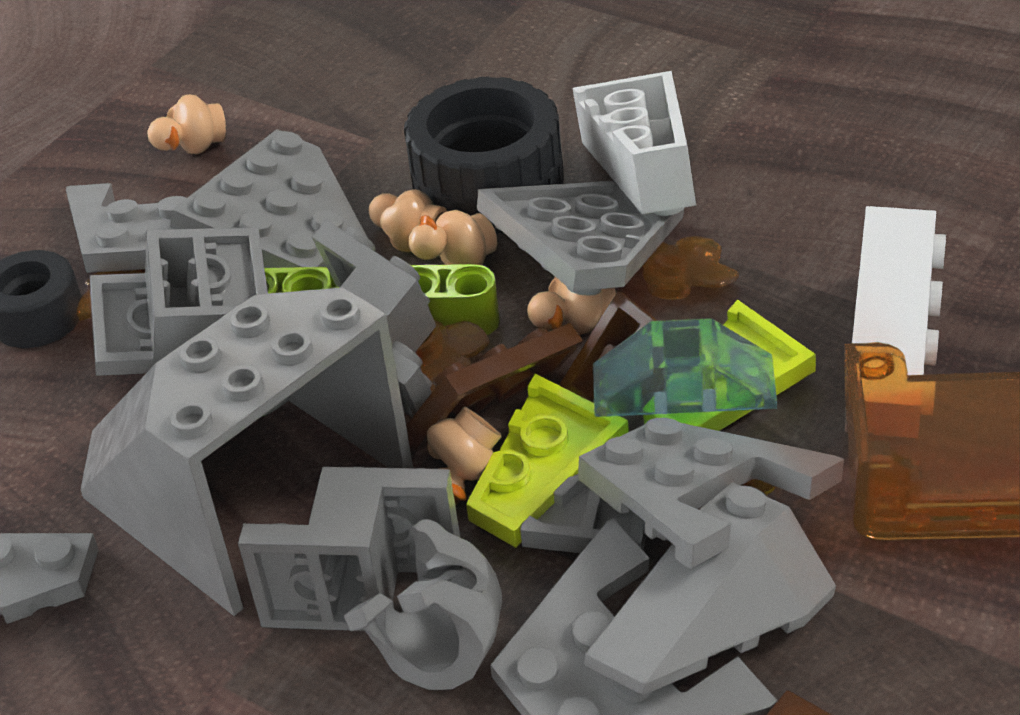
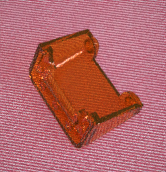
(930, 449)

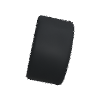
(37, 298)

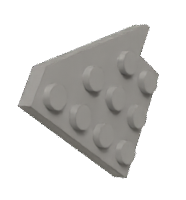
(279, 188)
(578, 230)

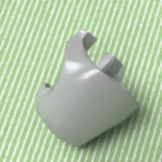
(445, 615)

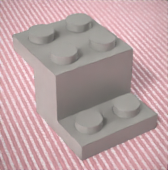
(186, 287)
(390, 288)
(349, 547)

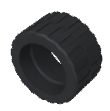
(482, 138)

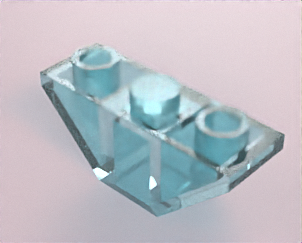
(683, 370)

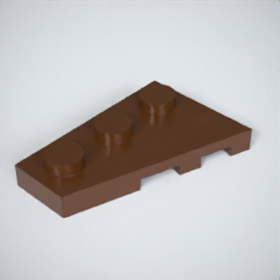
(496, 374)

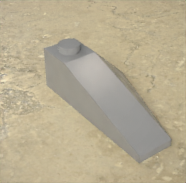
(688, 614)

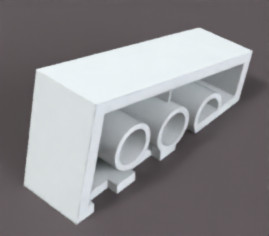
(639, 140)
(896, 283)

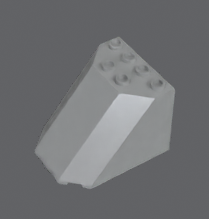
(299, 347)

